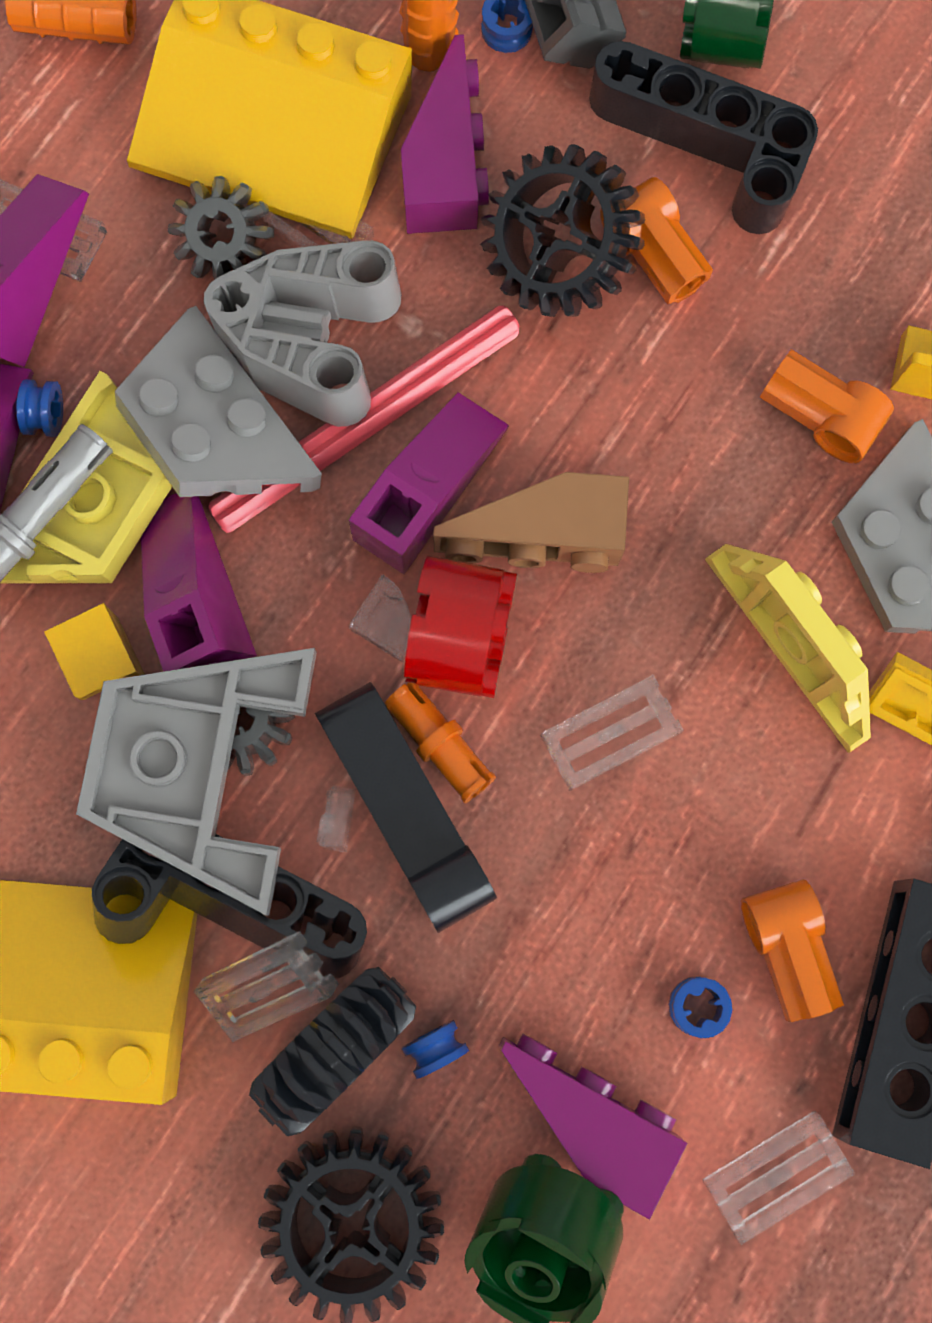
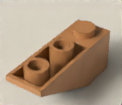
(559, 520)

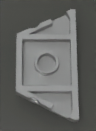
(209, 418)
(890, 534)

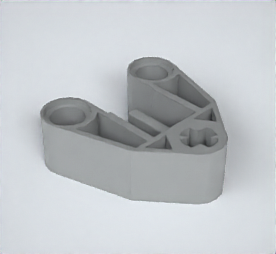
(279, 317)

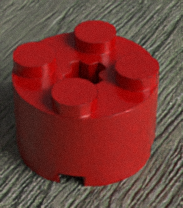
(459, 627)

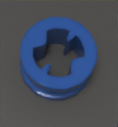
(502, 38)
(40, 408)
(705, 1027)
(435, 1049)

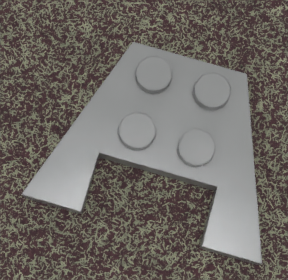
(165, 760)

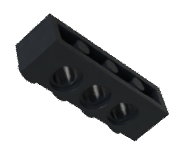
(883, 1044)

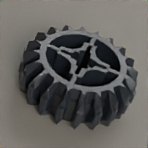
(573, 210)
(332, 1051)
(314, 1273)

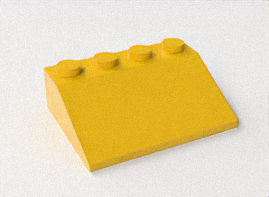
(272, 105)
(88, 1010)

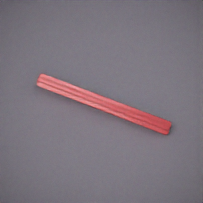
(387, 404)

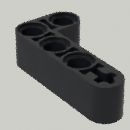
(618, 96)
(406, 808)
(156, 881)

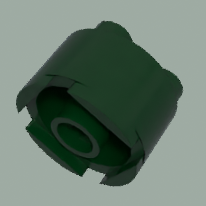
(726, 31)
(546, 1244)

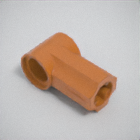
(669, 253)
(841, 414)
(788, 932)

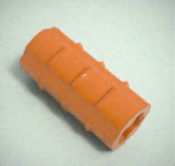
(75, 19)
(428, 30)

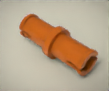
(439, 741)

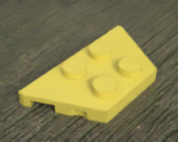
(109, 511)
(802, 636)

